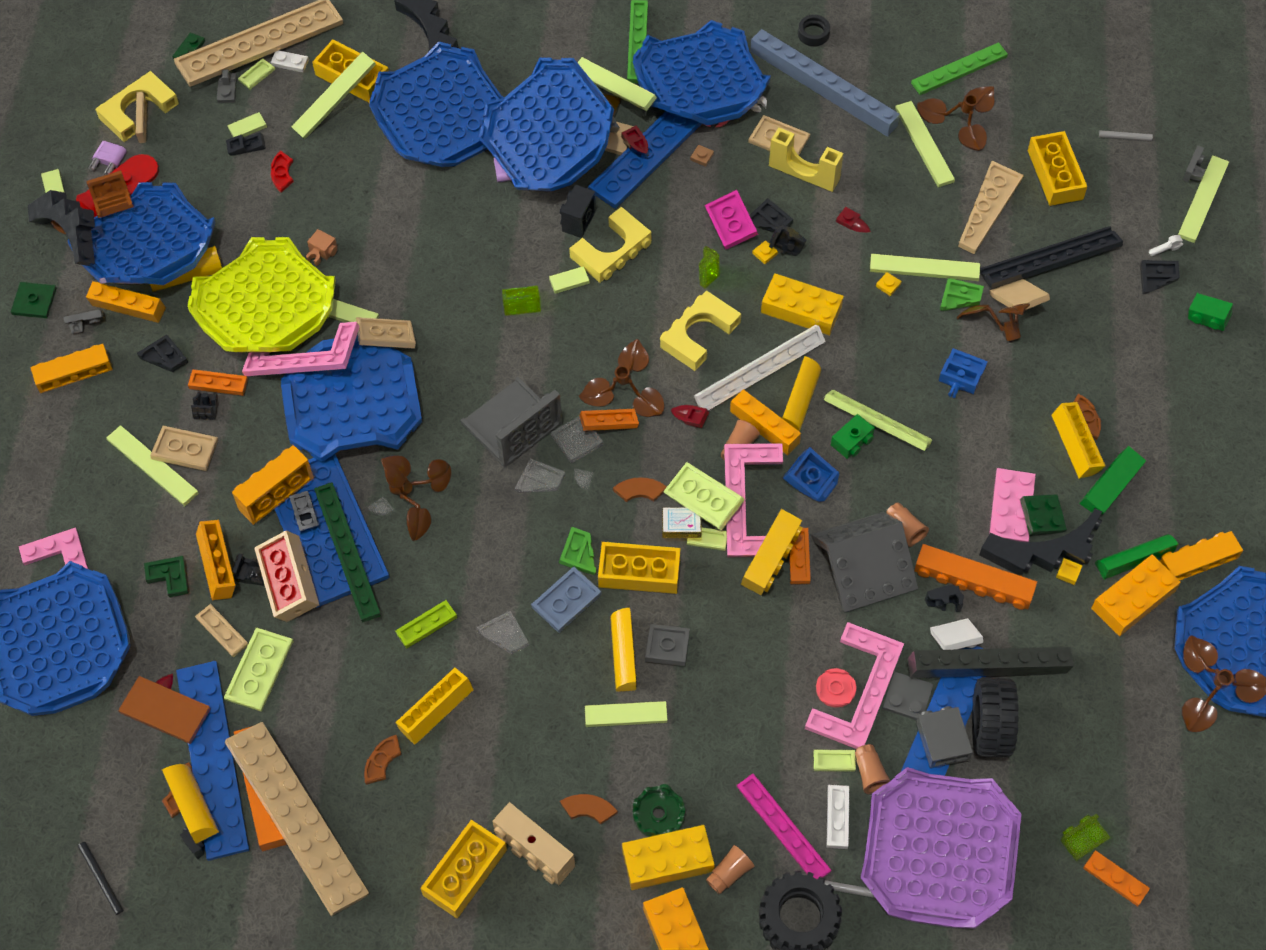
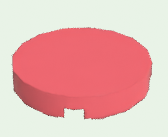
(837, 693)

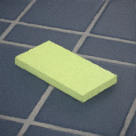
(704, 496)
(258, 669)

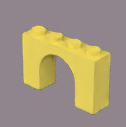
(113, 110)
(785, 159)
(602, 264)
(706, 309)

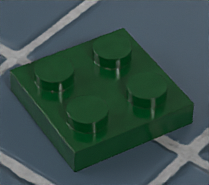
(1043, 514)

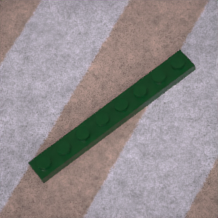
(347, 552)

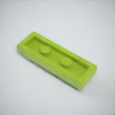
(426, 624)

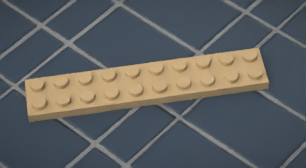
(258, 41)
(297, 818)

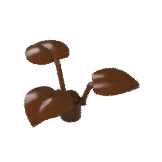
(980, 99)
(1011, 326)
(633, 358)
(396, 473)
(1201, 655)

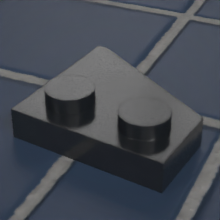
(770, 216)
(1158, 274)
(163, 354)

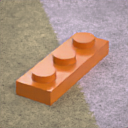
(218, 382)
(609, 419)
(800, 559)
(1116, 878)

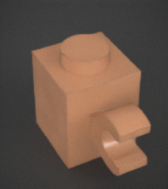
(321, 246)

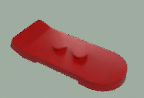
(134, 170)

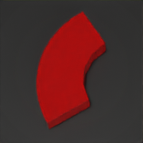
(280, 171)

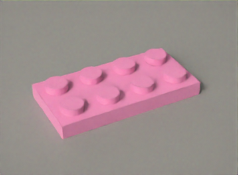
(1007, 512)

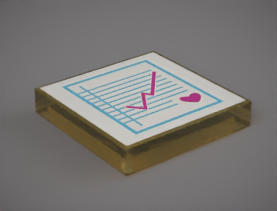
(680, 523)

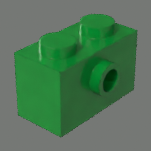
(1210, 312)
(852, 436)

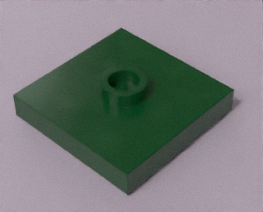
(33, 300)

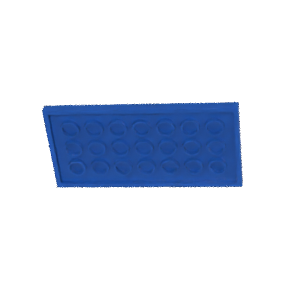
(317, 542)

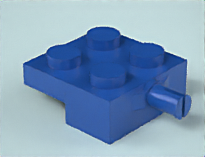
(962, 372)

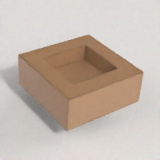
(702, 155)

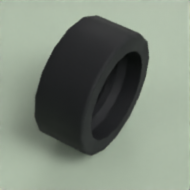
(812, 40)

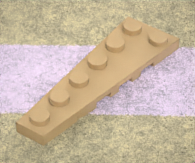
(993, 196)

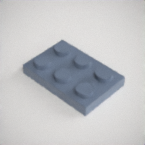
(566, 599)

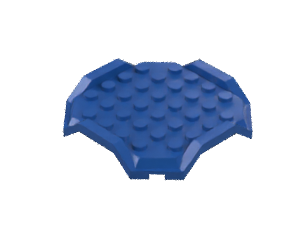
(701, 74)
(435, 106)
(548, 126)
(151, 240)
(352, 406)
(1235, 624)
(60, 640)

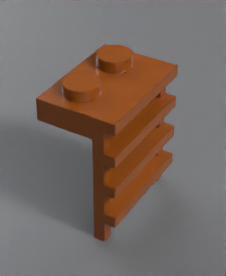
(109, 194)

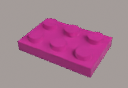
(731, 219)

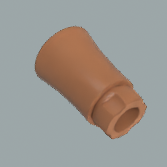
(742, 434)
(913, 528)
(870, 768)
(729, 870)

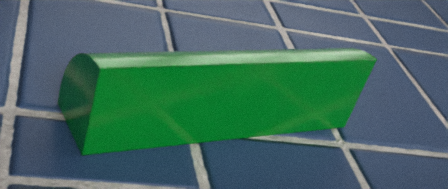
(1113, 480)
(1132, 557)

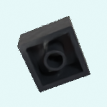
(578, 211)

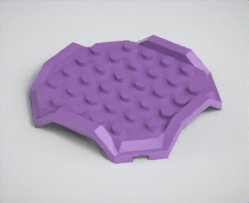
(941, 849)

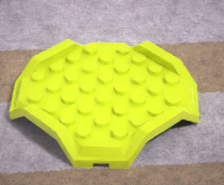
(263, 299)

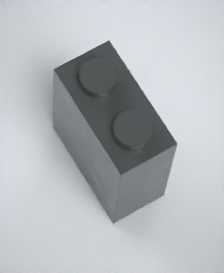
(944, 736)

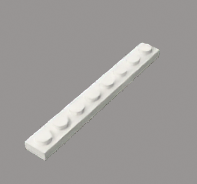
(760, 368)

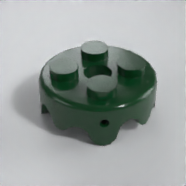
(658, 798)

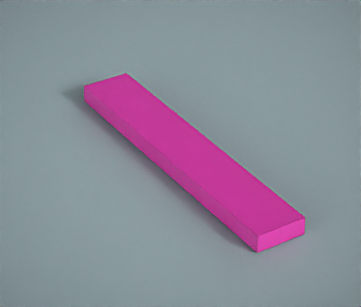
(783, 827)

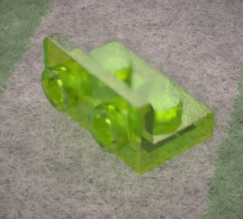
(708, 267)
(521, 300)
(1084, 837)

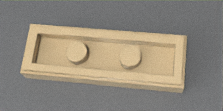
(141, 117)
(221, 630)

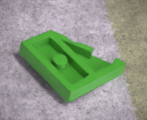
(960, 295)
(578, 551)

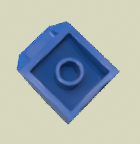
(812, 475)

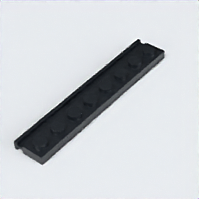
(1051, 257)

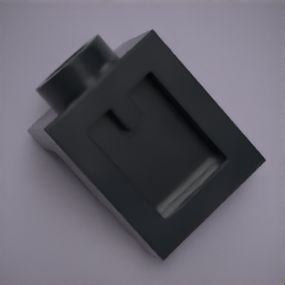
(194, 847)

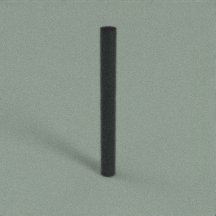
(100, 878)

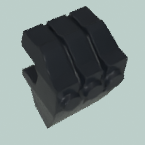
(787, 240)
(204, 406)
(247, 571)
(944, 595)

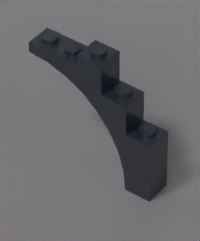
(426, 15)
(73, 219)
(1020, 556)

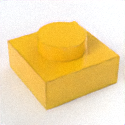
(764, 252)
(888, 284)
(1069, 571)

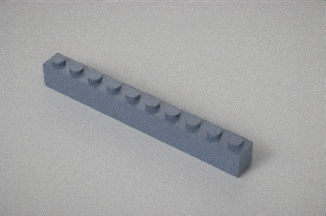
(825, 82)

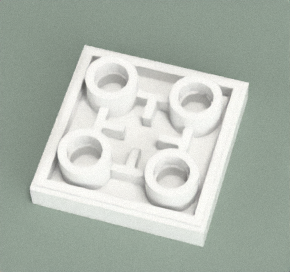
(957, 635)

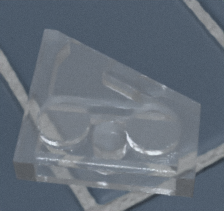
(539, 478)
(504, 633)

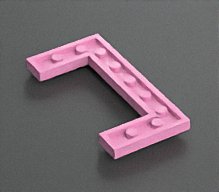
(262, 364)
(735, 458)
(64, 542)
(857, 732)

